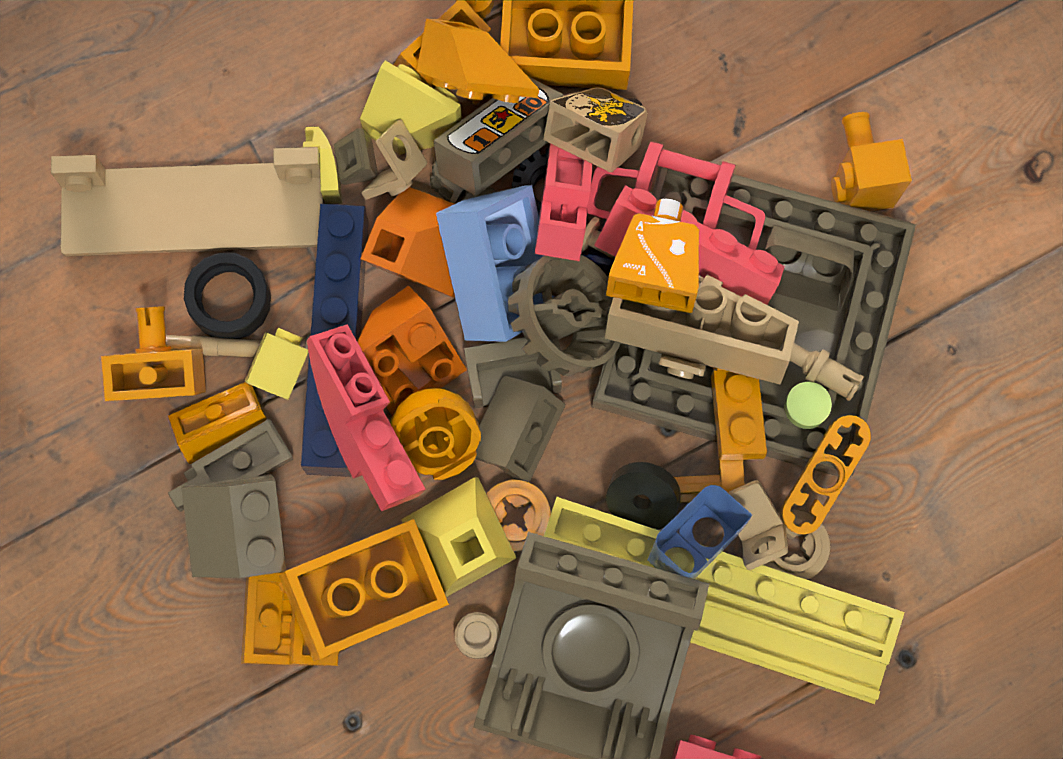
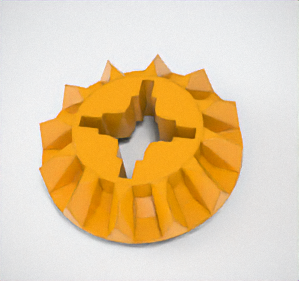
(520, 494)

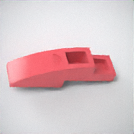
(356, 417)

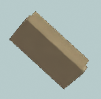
(518, 427)

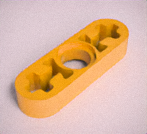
(832, 439)

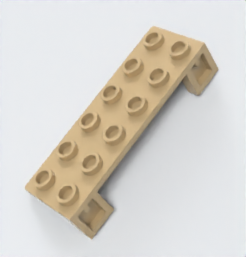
(189, 205)

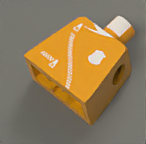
(658, 260)

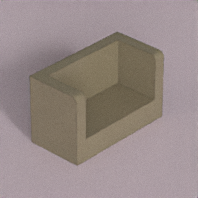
(493, 361)

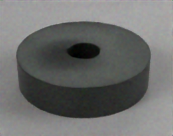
(646, 480)

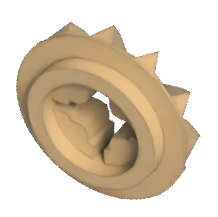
(815, 549)

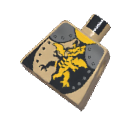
(596, 126)

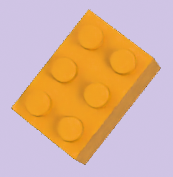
(570, 41)
(363, 589)

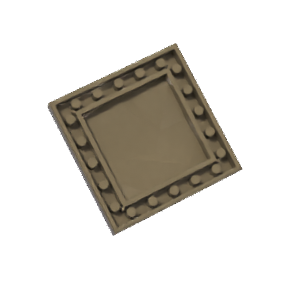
(856, 337)

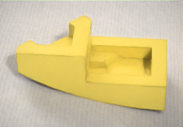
(328, 170)

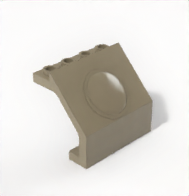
(589, 652)

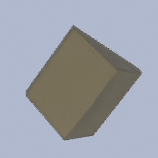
(355, 158)

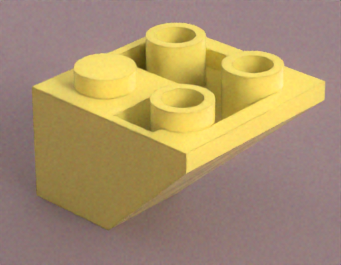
(402, 96)
(462, 536)

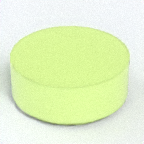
(807, 405)

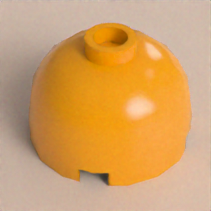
(437, 432)

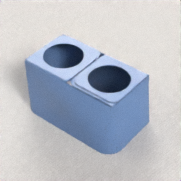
(709, 503)

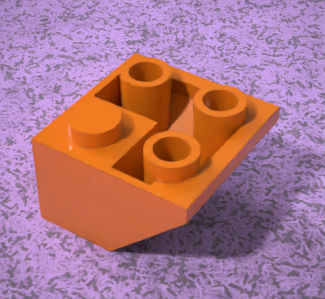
(409, 241)
(408, 348)

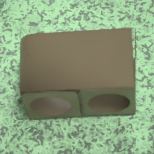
(812, 286)

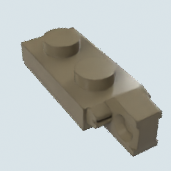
(246, 456)

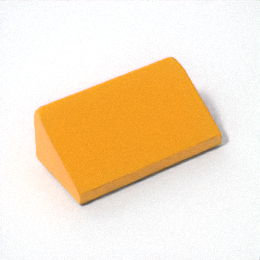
(216, 421)

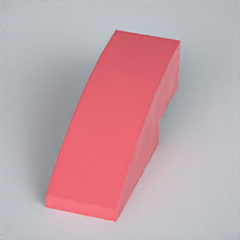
(563, 205)

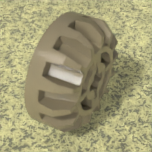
(577, 308)

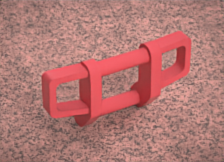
(657, 156)

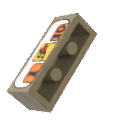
(493, 140)

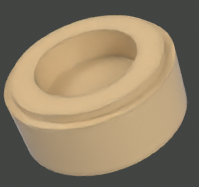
(477, 635)

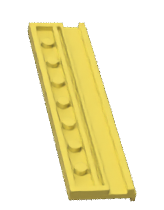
(759, 611)

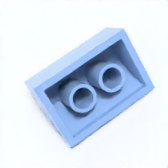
(485, 248)

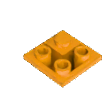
(471, 63)

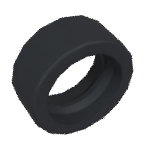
(214, 266)

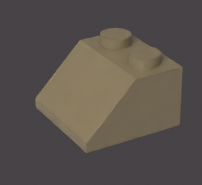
(234, 528)

